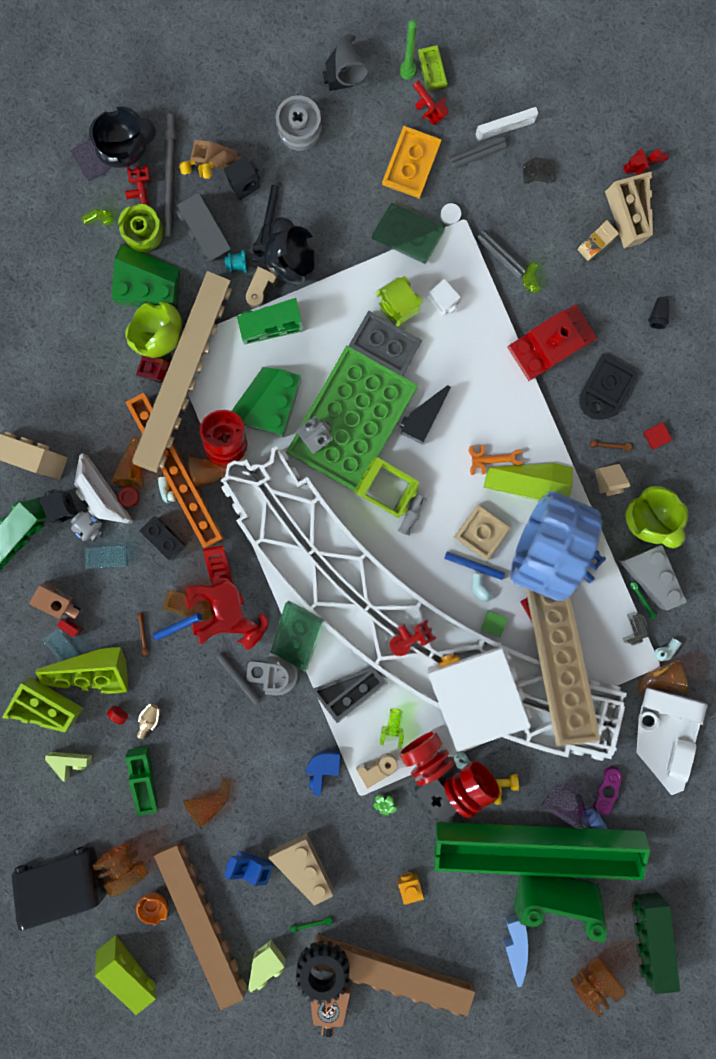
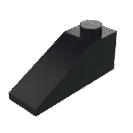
(421, 419)

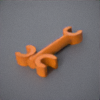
(479, 460)

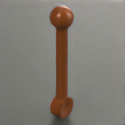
(627, 447)
(140, 617)

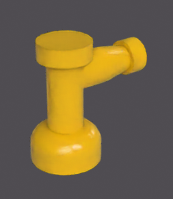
(512, 782)

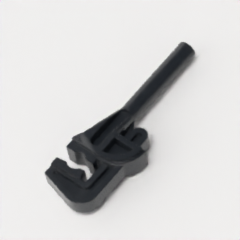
(259, 245)

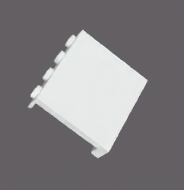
(480, 698)

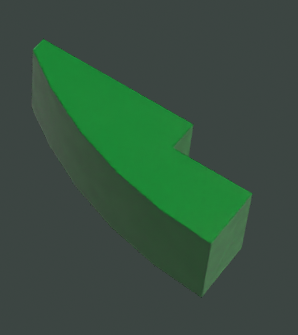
(142, 780)

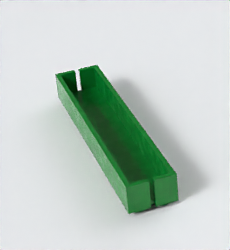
(540, 851)

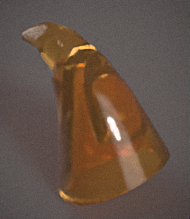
(205, 471)
(126, 472)
(667, 676)
(205, 808)

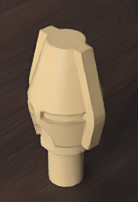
(148, 719)

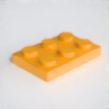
(411, 162)

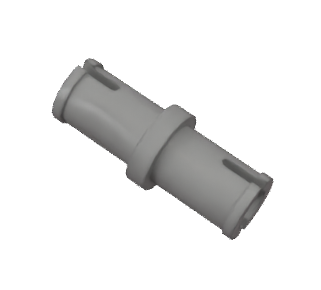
(412, 514)

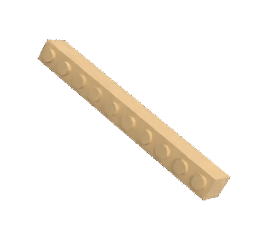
(181, 372)

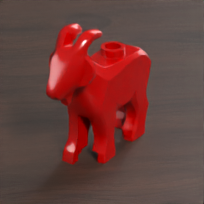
(226, 612)

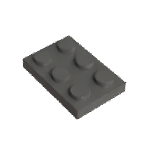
(385, 343)

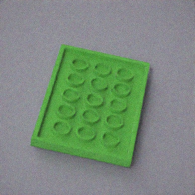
(362, 409)

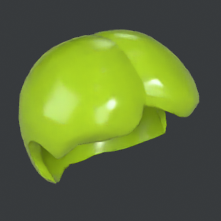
(154, 330)
(658, 517)

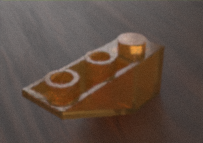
(176, 604)

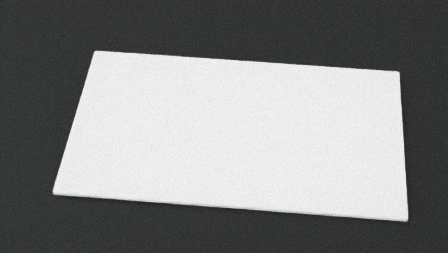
(485, 406)

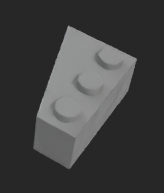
(655, 576)

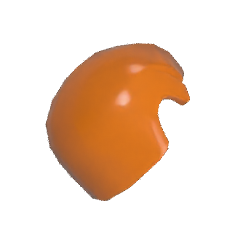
(152, 908)

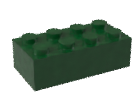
(656, 943)

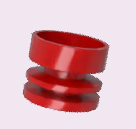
(223, 437)
(428, 762)
(472, 789)

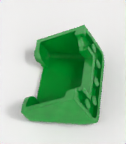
(561, 897)

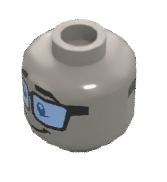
(86, 526)

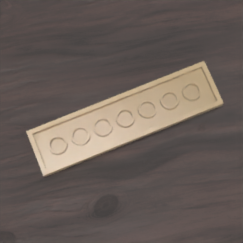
(563, 670)

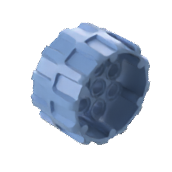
(556, 546)

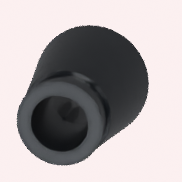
(660, 314)

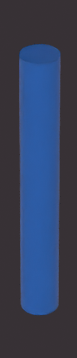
(474, 565)
(177, 626)

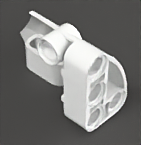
(670, 741)

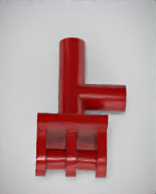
(436, 111)
(640, 163)
(140, 181)
(417, 636)

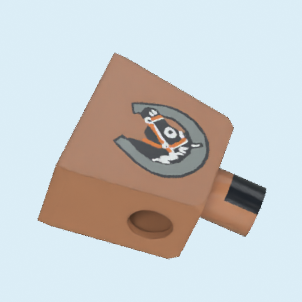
(46, 598)
(330, 1014)

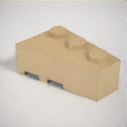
(631, 208)
(31, 457)
(303, 868)

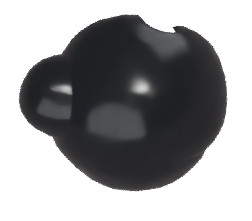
(121, 137)
(288, 252)

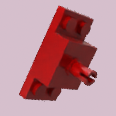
(552, 342)

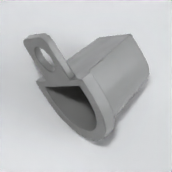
(277, 675)

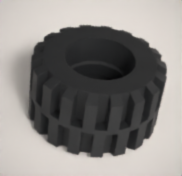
(322, 989)

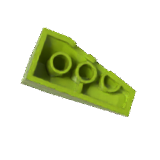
(530, 480)
(96, 669)

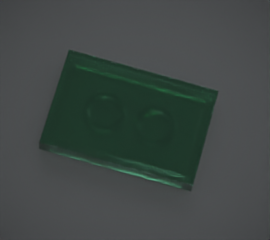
(408, 233)
(297, 635)

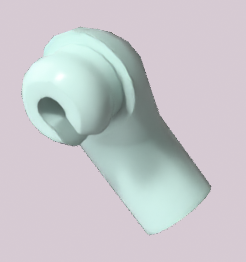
(164, 487)
(479, 590)
(667, 652)
(461, 760)

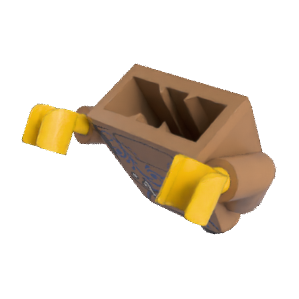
(209, 156)

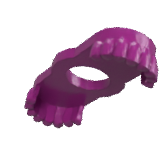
(612, 778)

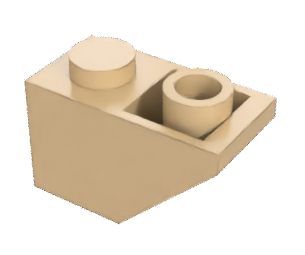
(611, 480)

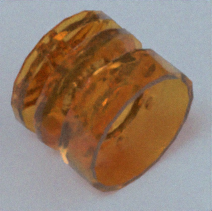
(120, 869)
(598, 986)

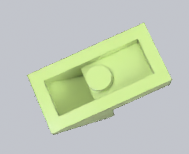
(62, 763)

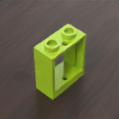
(370, 474)

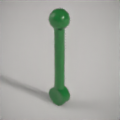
(634, 586)
(327, 921)

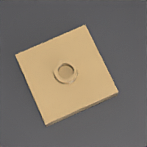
(482, 532)

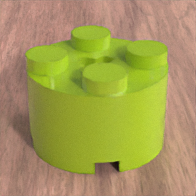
(141, 217)
(399, 300)

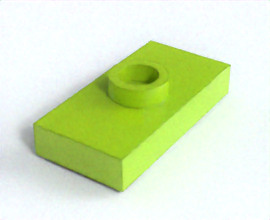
(432, 68)

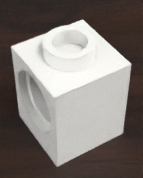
(444, 297)

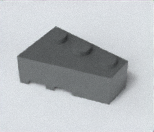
(202, 227)
(350, 692)

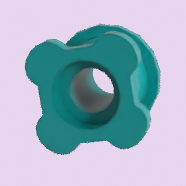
(236, 261)

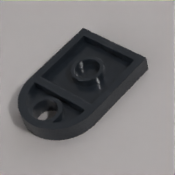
(607, 387)

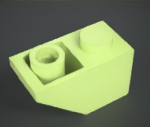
(266, 963)

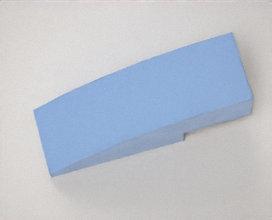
(517, 948)

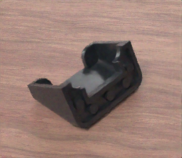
(56, 889)

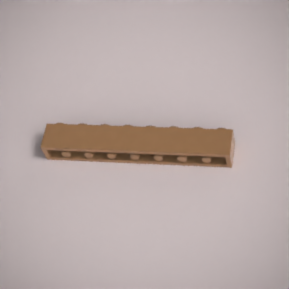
(200, 924)
(404, 978)

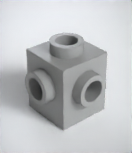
(315, 434)

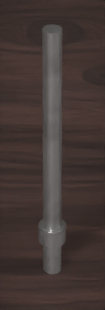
(170, 138)

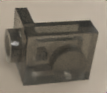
(539, 170)
(638, 626)

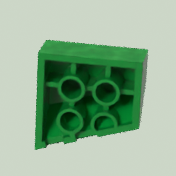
(143, 279)
(269, 401)

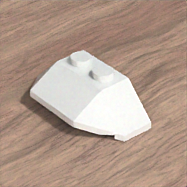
(97, 493)

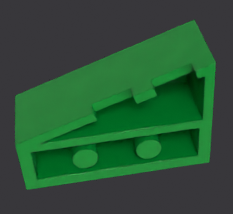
(270, 322)

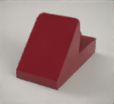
(153, 369)

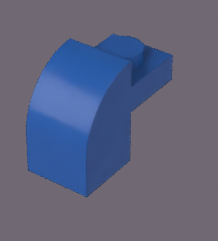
(321, 764)
(249, 867)

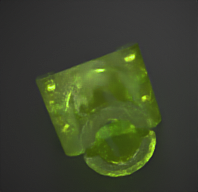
(393, 727)

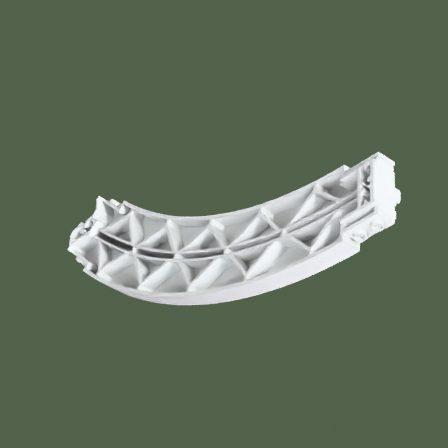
(367, 603)

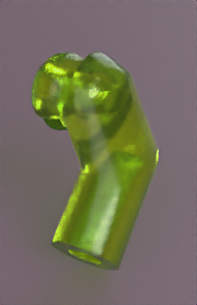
(97, 214)
(529, 280)

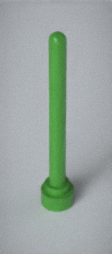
(408, 67)

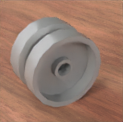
(298, 123)

